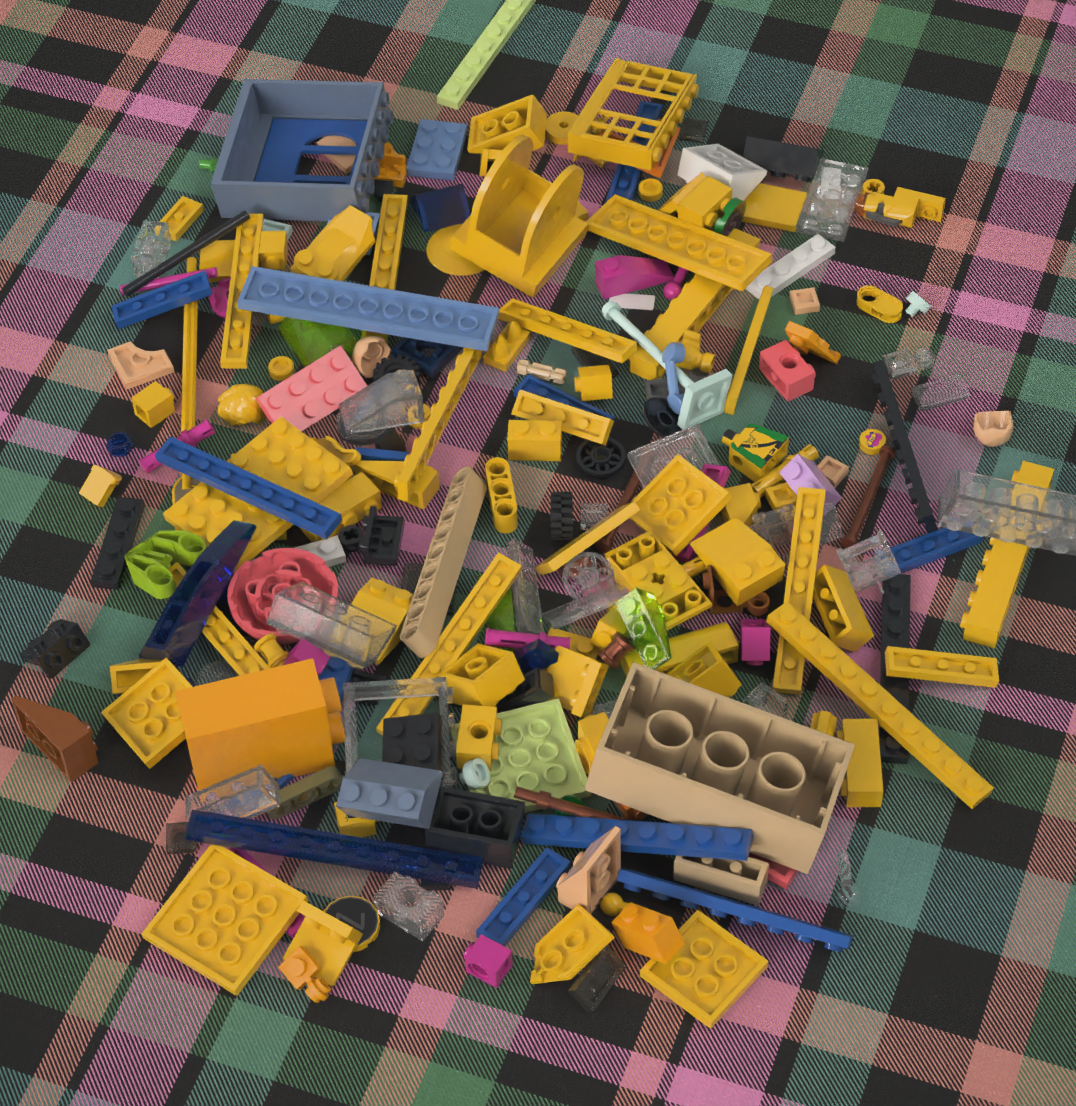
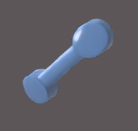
(673, 354)

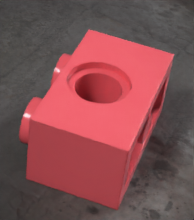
(787, 370)

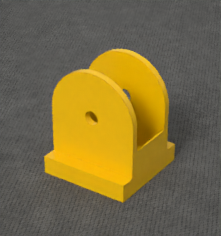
(521, 221)

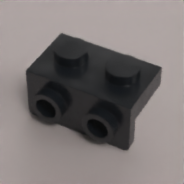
(382, 538)
(56, 647)

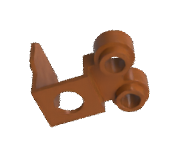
(759, 600)

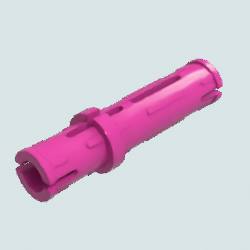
(190, 437)
(516, 640)

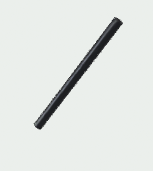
(185, 253)

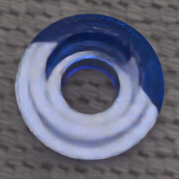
(119, 444)

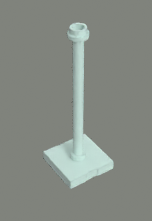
(701, 399)

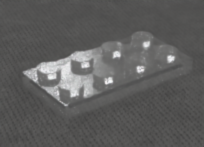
(832, 199)

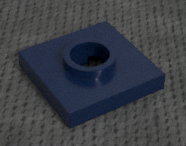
(428, 365)

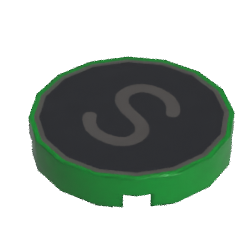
(732, 218)

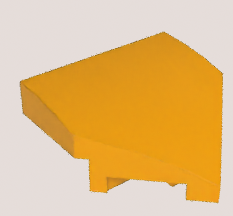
(392, 167)

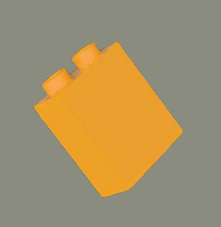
(263, 718)

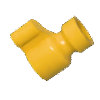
(693, 356)

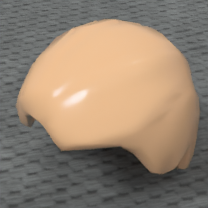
(369, 352)
(993, 427)

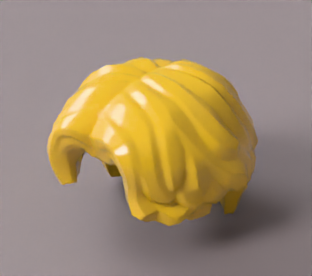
(240, 406)

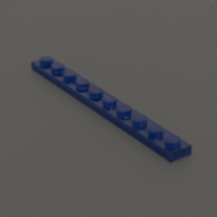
(334, 848)

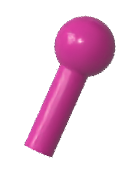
(674, 288)

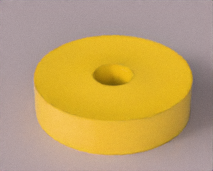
(558, 126)

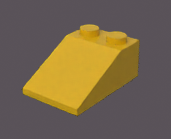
(501, 125)
(739, 560)
(387, 603)

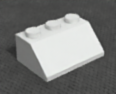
(723, 166)

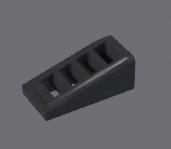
(541, 690)

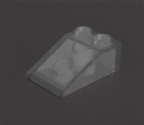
(384, 404)

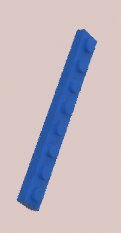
(249, 487)
(639, 836)
(746, 913)

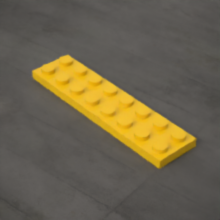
(679, 242)

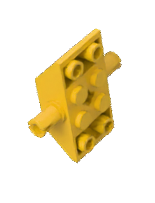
(651, 567)

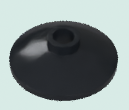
(660, 417)

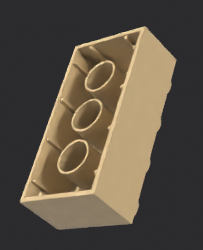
(719, 765)

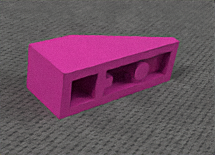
(628, 274)

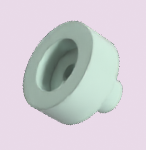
(917, 304)
(475, 774)

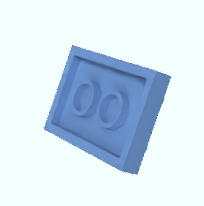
(437, 149)

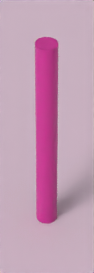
(159, 282)

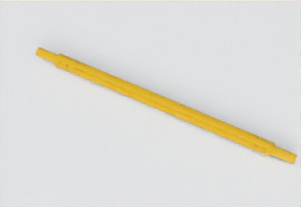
(189, 366)

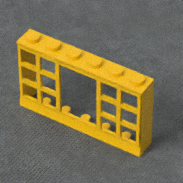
(623, 151)

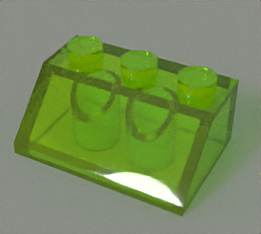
(315, 339)

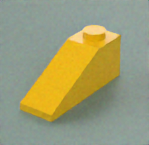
(383, 477)

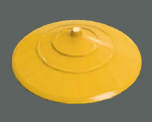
(444, 258)

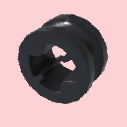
(347, 533)

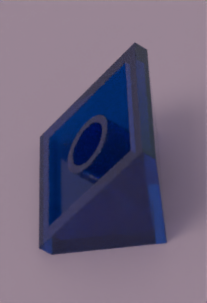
(441, 207)

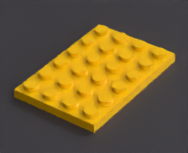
(278, 455)

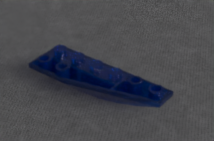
(197, 596)

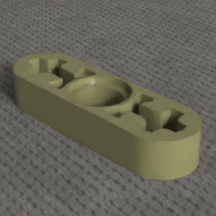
(307, 791)

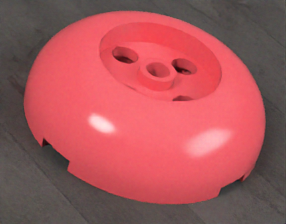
(258, 581)

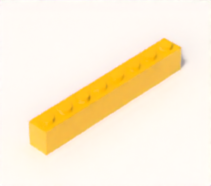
(687, 311)
(1001, 573)

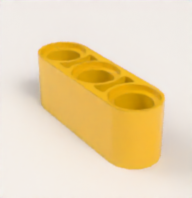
(501, 495)

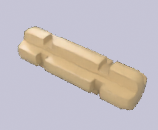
(541, 371)

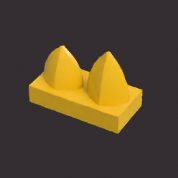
(507, 346)

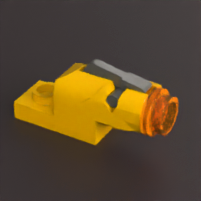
(901, 208)

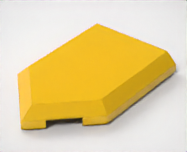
(569, 947)

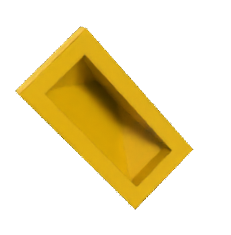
(128, 673)

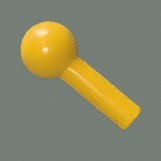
(612, 904)

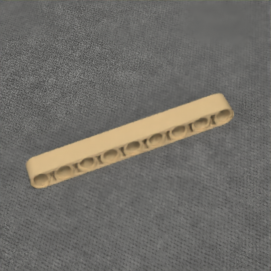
(443, 562)

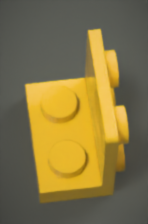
(577, 681)
(326, 941)

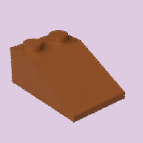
(58, 736)

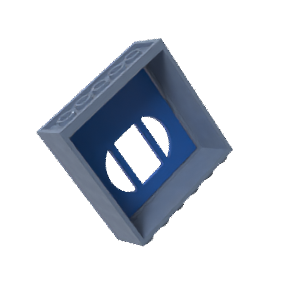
(273, 130)

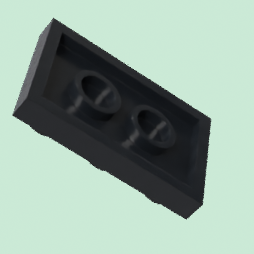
(413, 741)

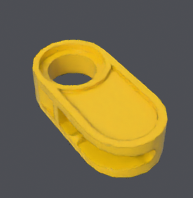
(884, 307)

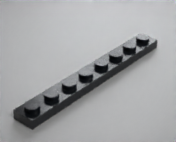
(905, 453)
(894, 633)

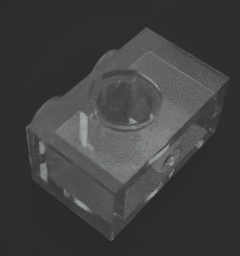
(151, 247)
(415, 919)

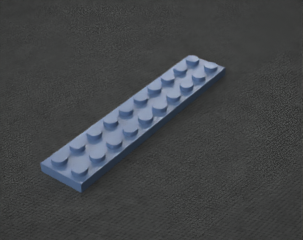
(369, 308)

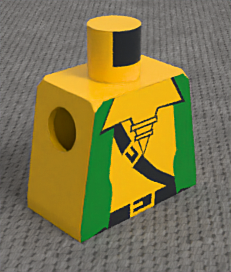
(755, 450)

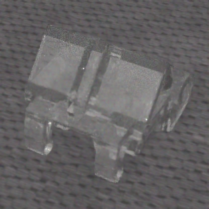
(873, 570)

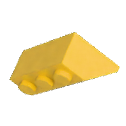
(708, 670)

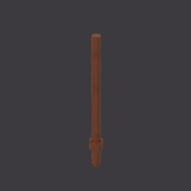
(544, 799)

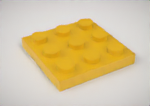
(678, 504)
(149, 713)
(706, 971)

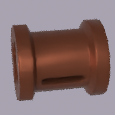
(616, 650)

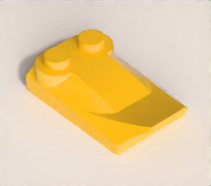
(337, 246)

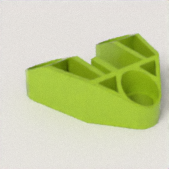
(152, 559)

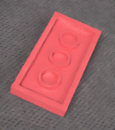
(313, 391)

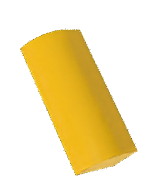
(686, 644)

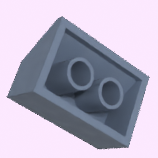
(390, 793)

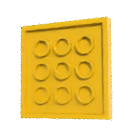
(224, 918)

